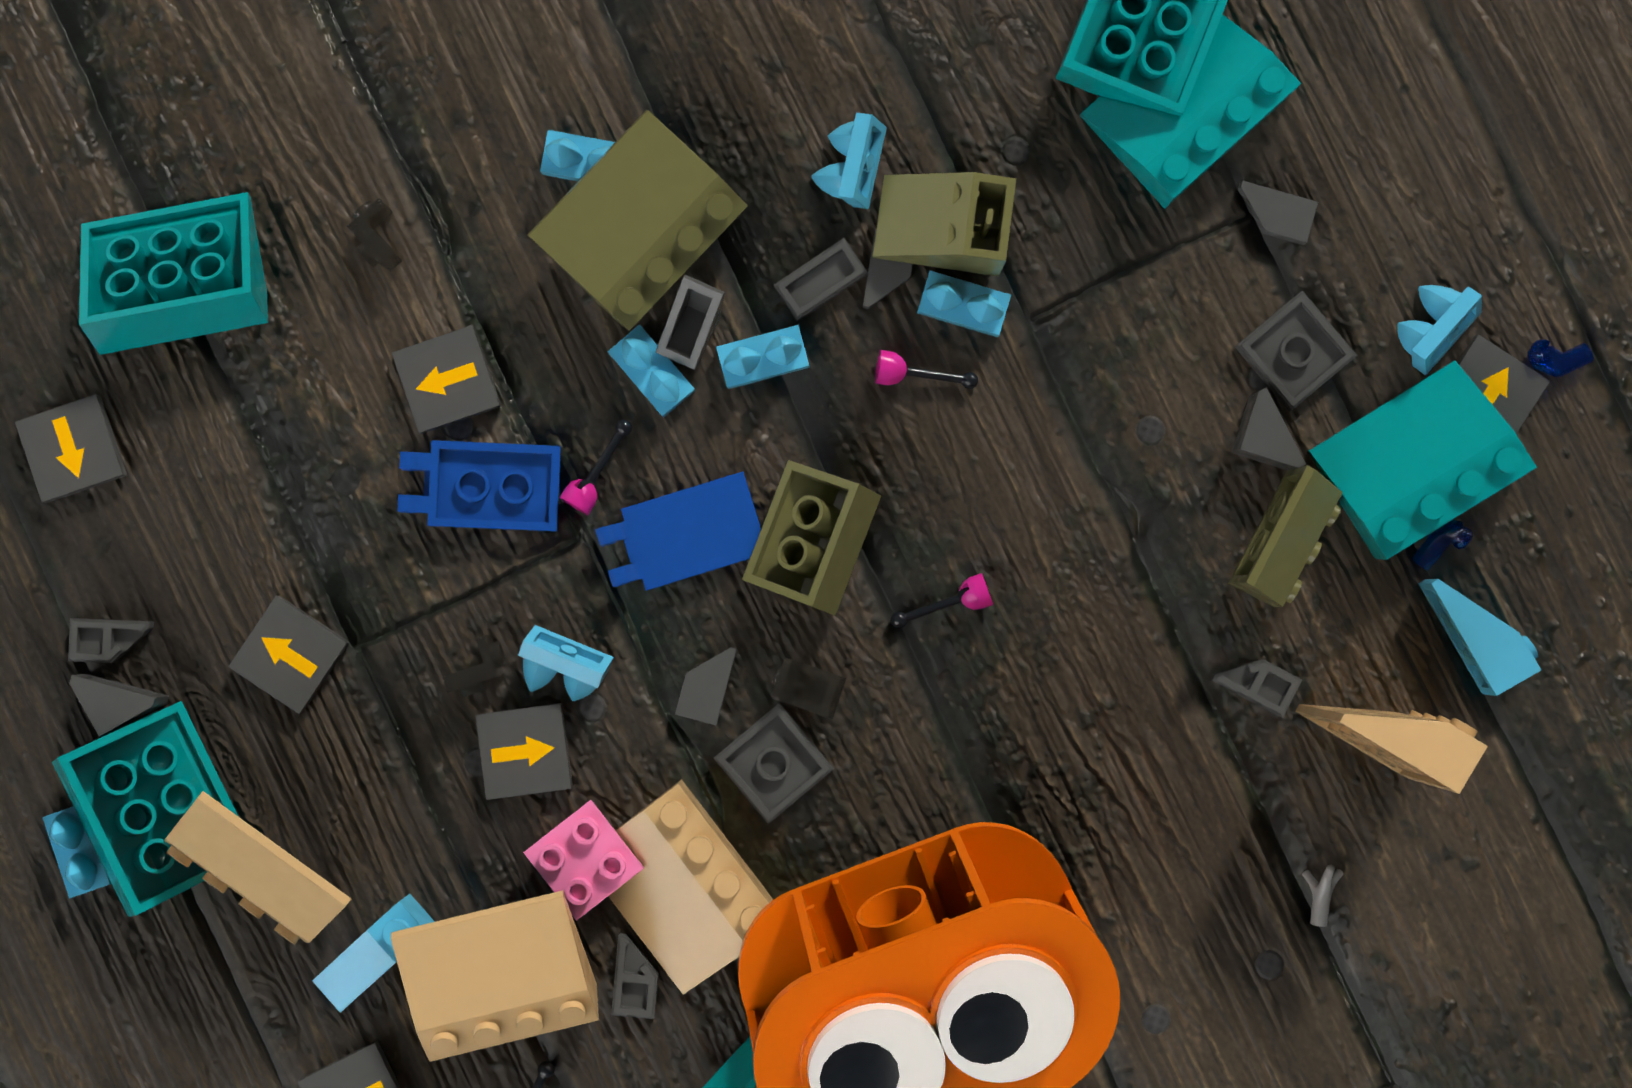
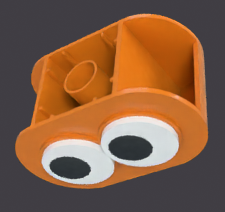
(930, 972)

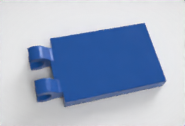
(486, 485)
(685, 533)

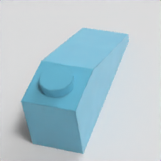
(1488, 646)
(368, 955)

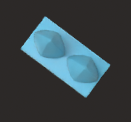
(571, 155)
(855, 178)
(964, 304)
(1453, 314)
(762, 357)
(650, 371)
(548, 653)
(75, 853)

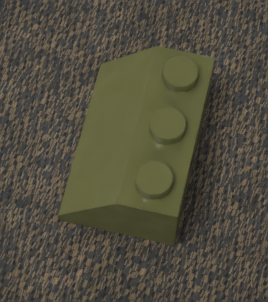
(812, 537)
(1287, 537)

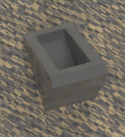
(691, 322)
(1265, 435)
(112, 703)

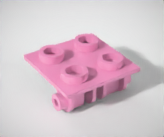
(584, 859)

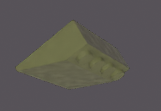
(637, 220)

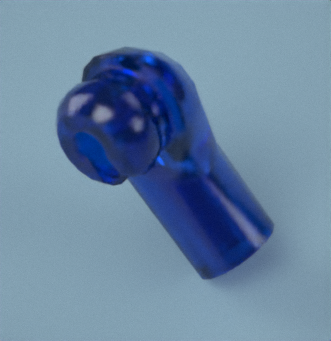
(1558, 363)
(1440, 540)

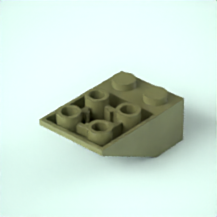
(946, 220)

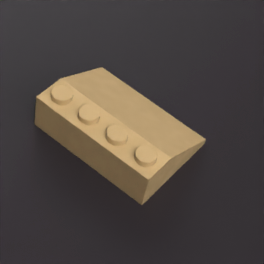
(1412, 745)
(255, 869)
(693, 890)
(496, 976)

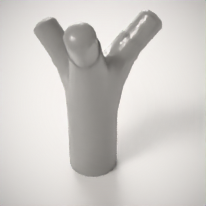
(1322, 893)

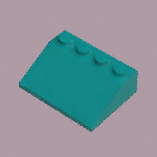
(1141, 50)
(1231, 96)
(171, 274)
(1421, 460)
(132, 795)

